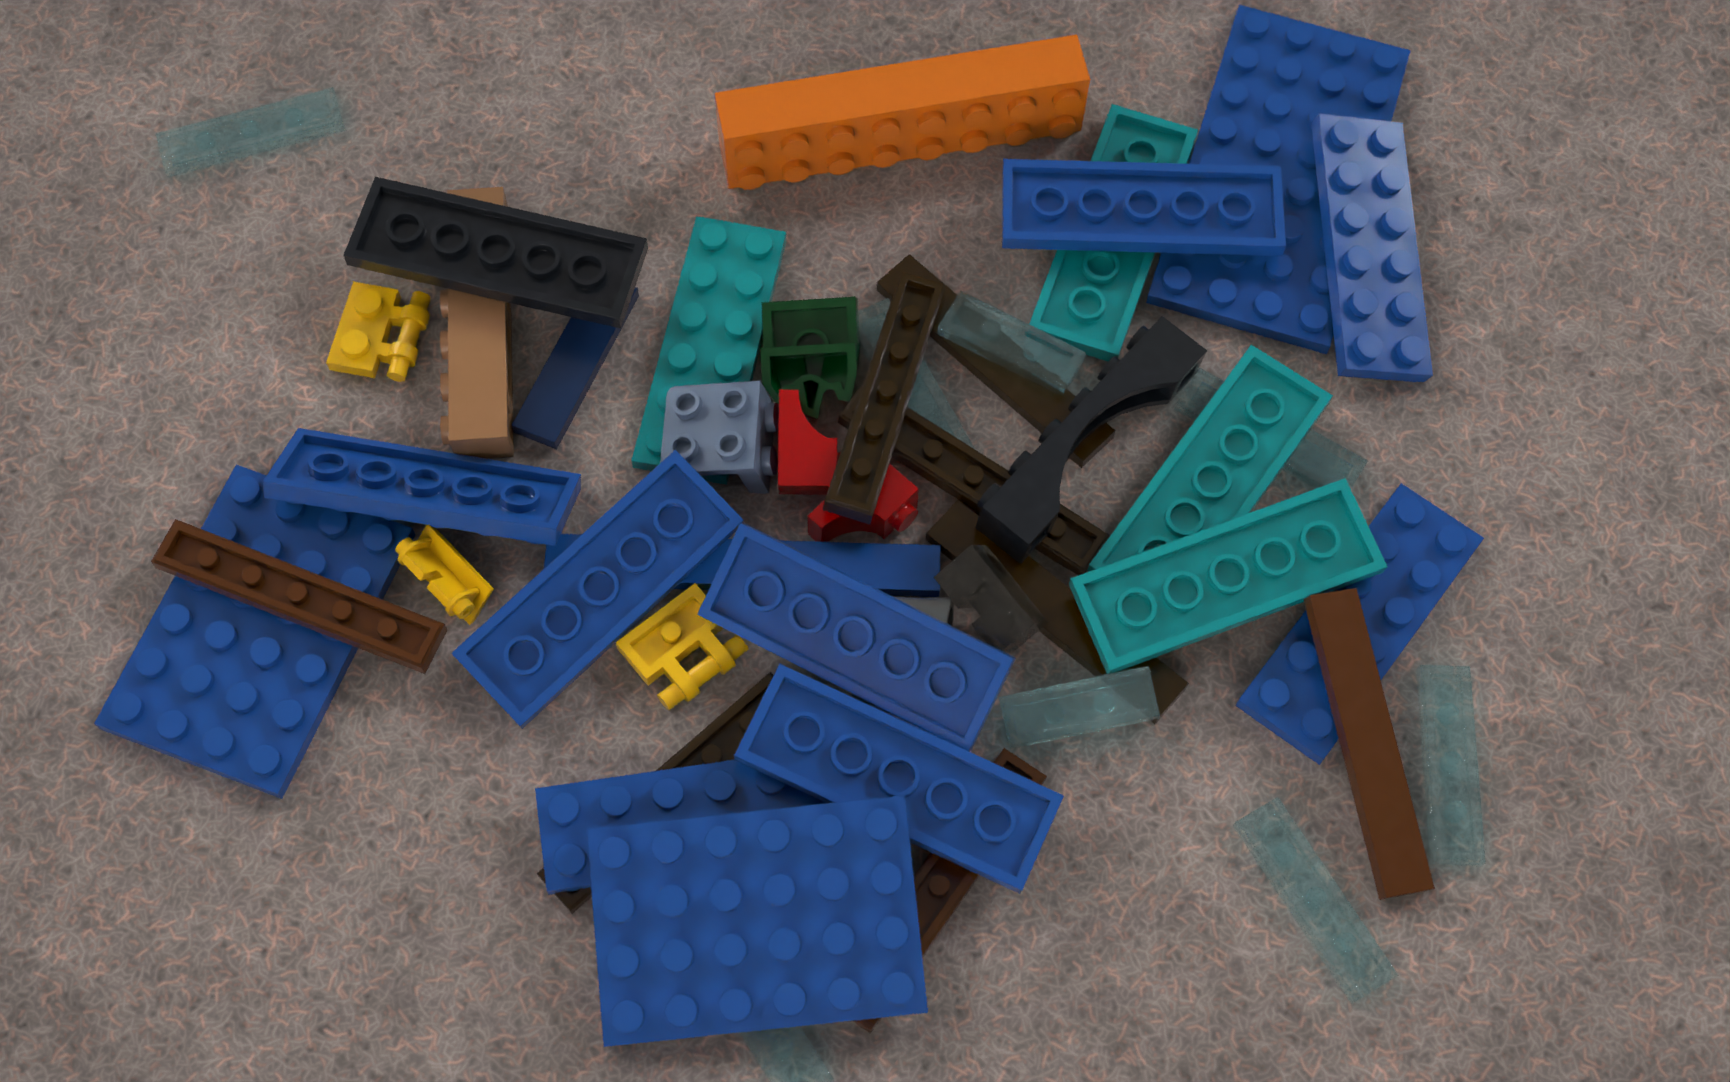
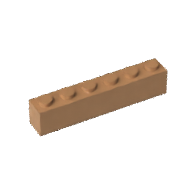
(478, 365)

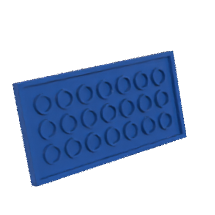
(1261, 114)

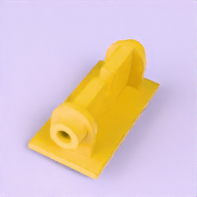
(448, 573)

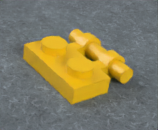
(365, 328)
(671, 636)

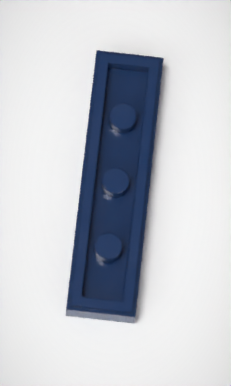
(566, 379)

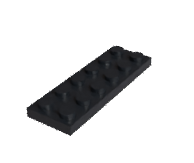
(497, 252)

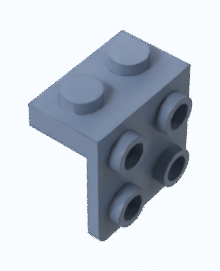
(724, 430)

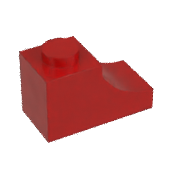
(804, 454)
(894, 511)

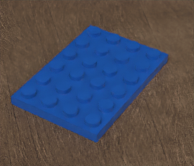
(232, 680)
(755, 921)

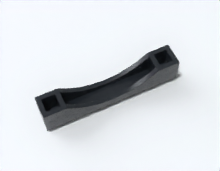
(1148, 375)

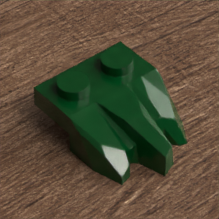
(810, 349)

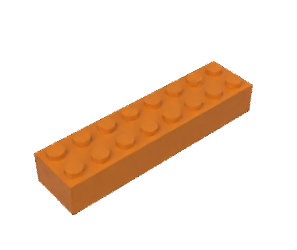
(902, 112)

